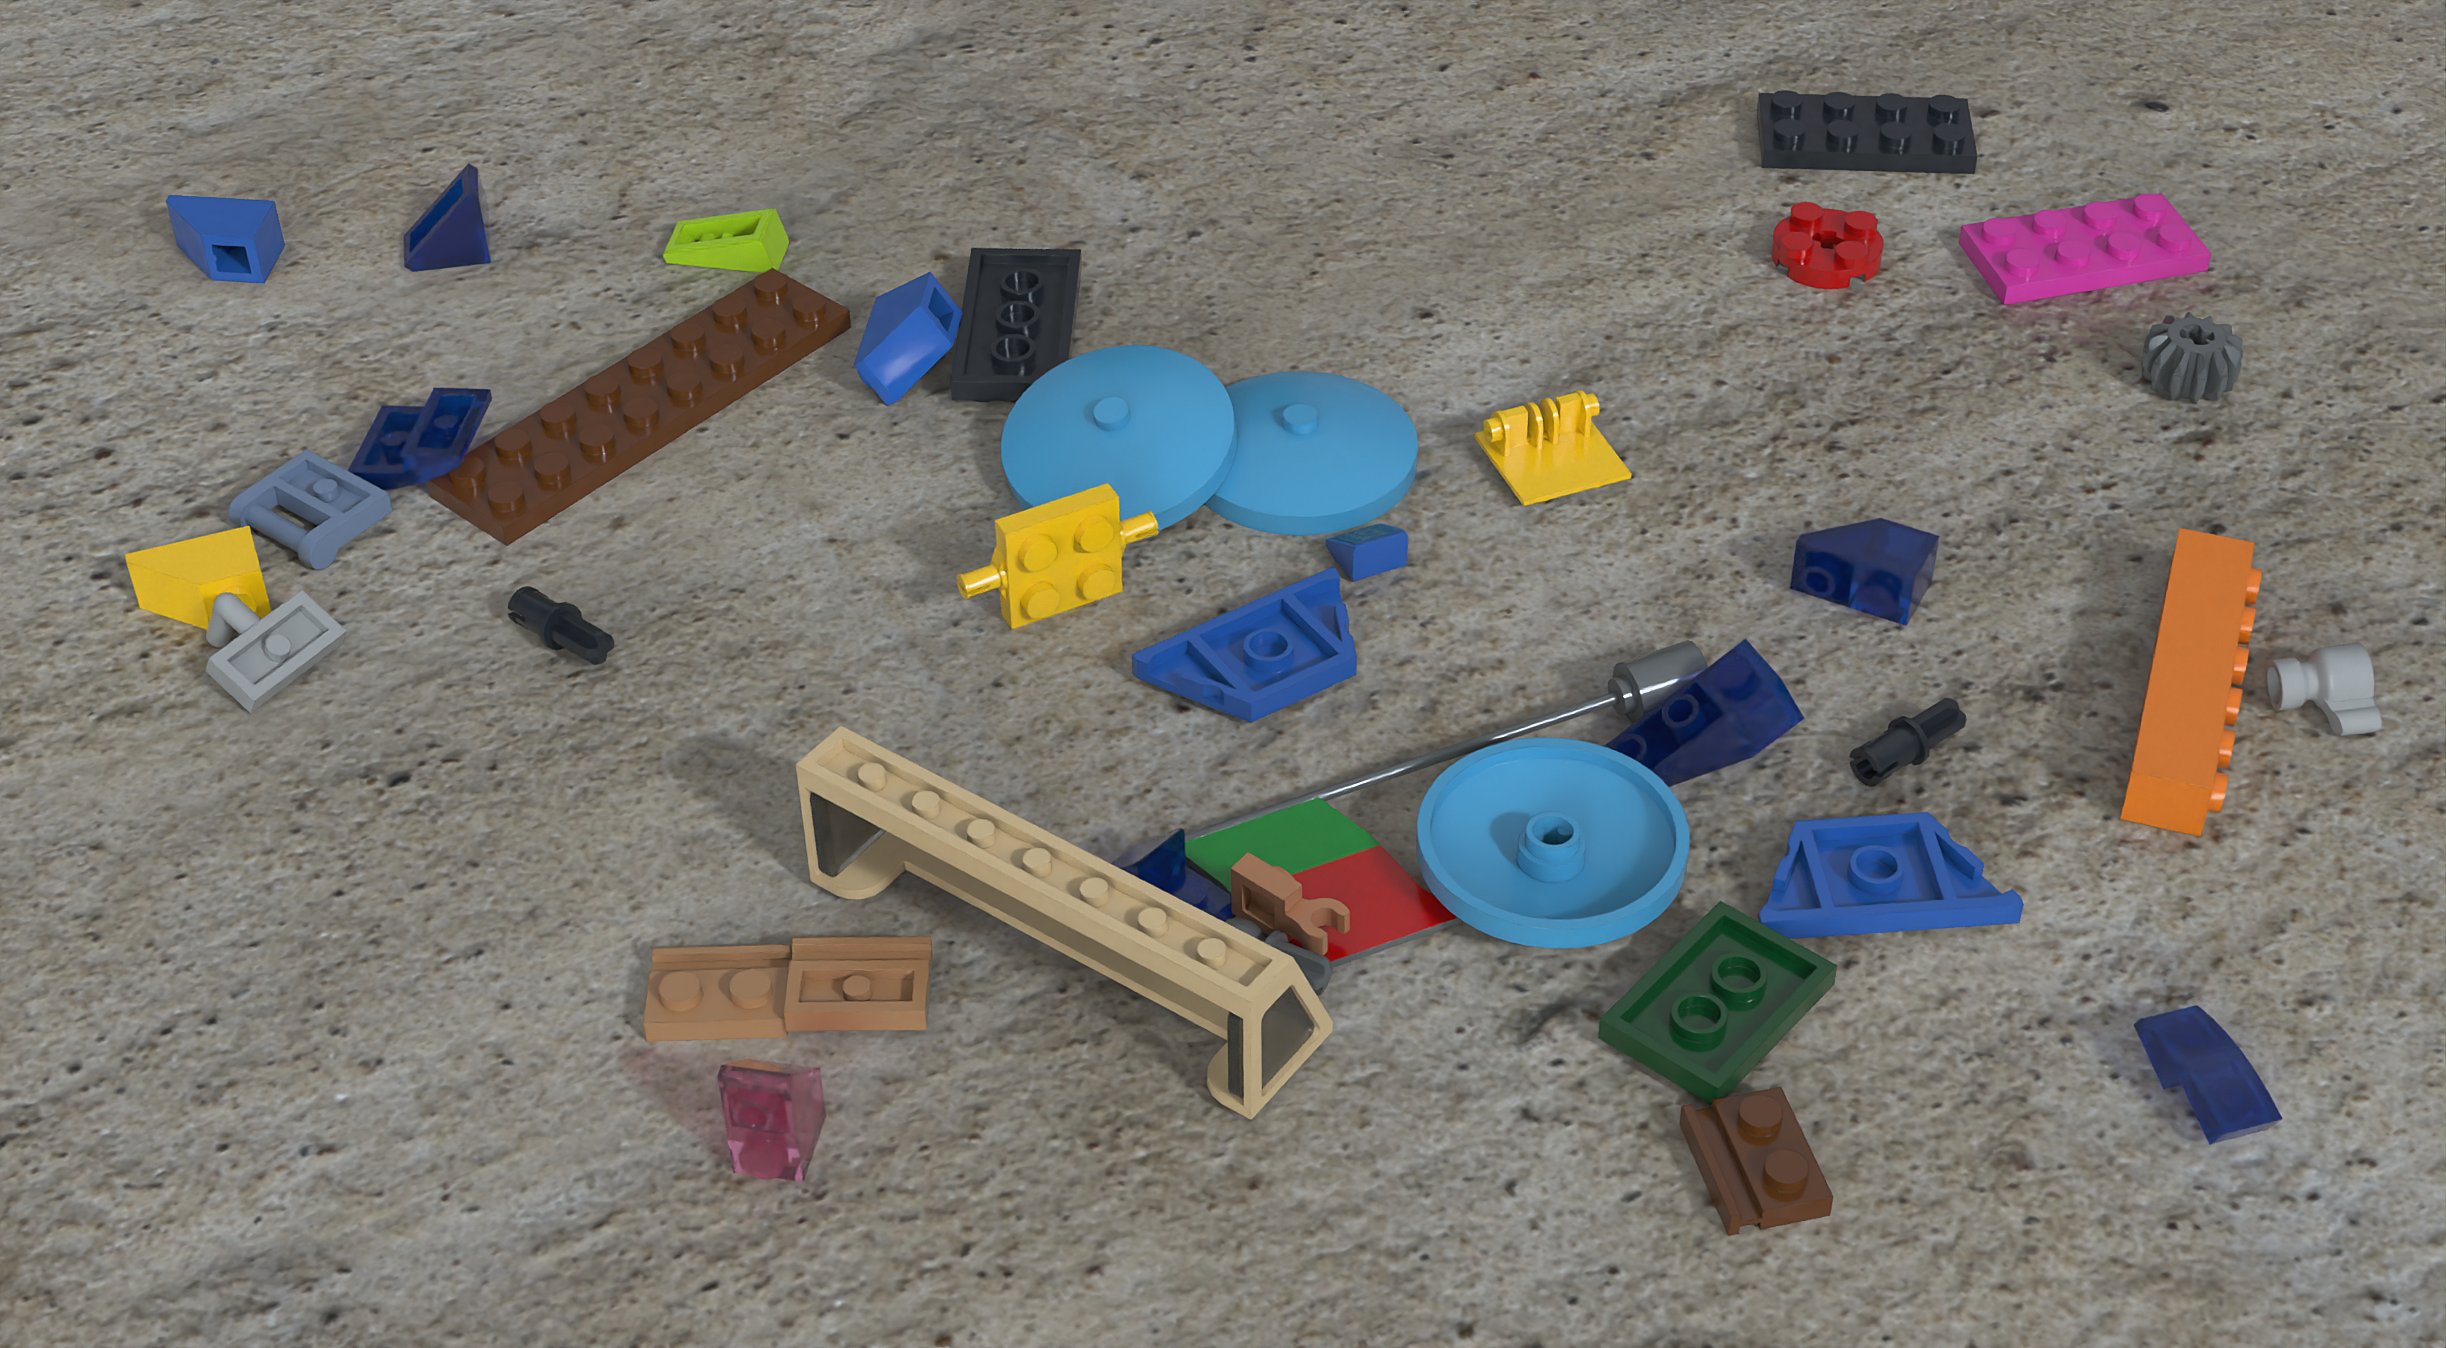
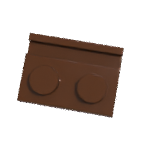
(1756, 1161)

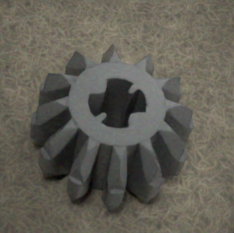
(2192, 358)

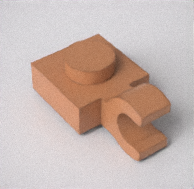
(1275, 902)

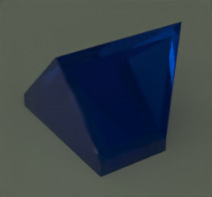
(452, 228)

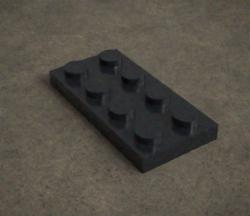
(1866, 132)
(1014, 320)

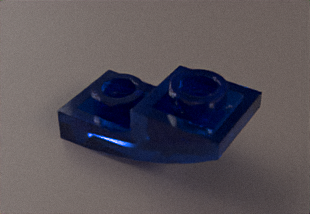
(2214, 1072)

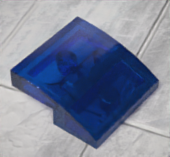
(420, 442)

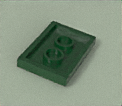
(1717, 1002)

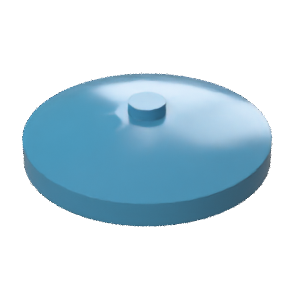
(1123, 418)
(1315, 454)
(1552, 842)

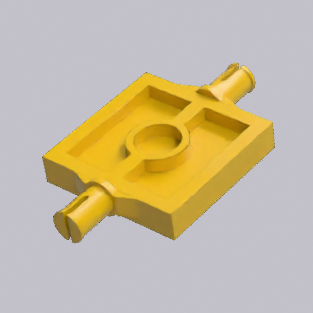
(1058, 555)

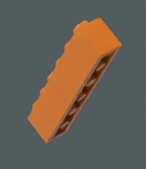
(2190, 684)

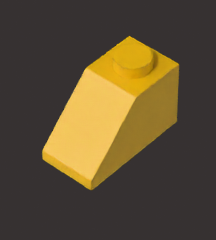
(189, 574)

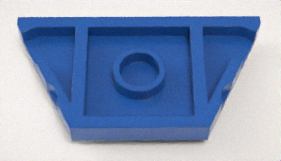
(1260, 652)
(1880, 879)

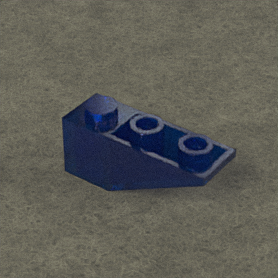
(1713, 719)

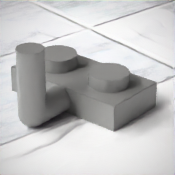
(269, 649)

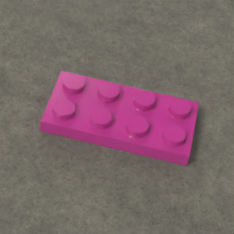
(2083, 248)

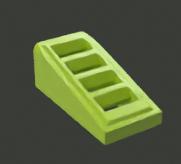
(730, 242)

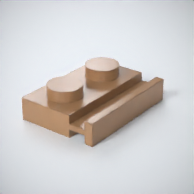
(858, 983)
(717, 993)

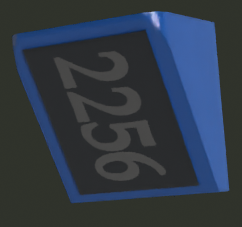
(1370, 550)

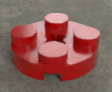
(1851, 239)

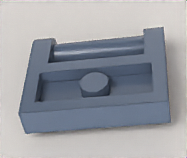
(318, 492)

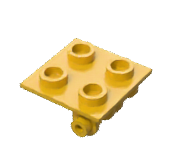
(1551, 448)

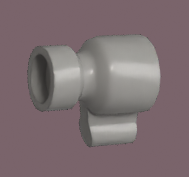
(2337, 682)

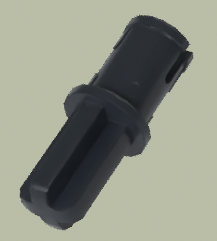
(559, 625)
(1906, 742)

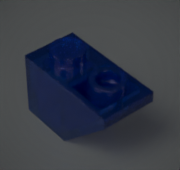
(1867, 567)

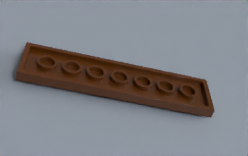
(638, 405)

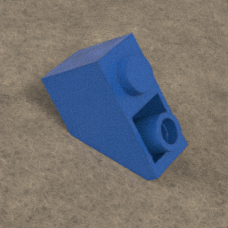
(228, 235)
(906, 336)

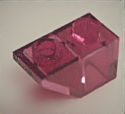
(771, 1117)

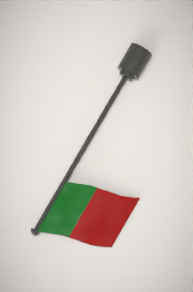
(1347, 864)

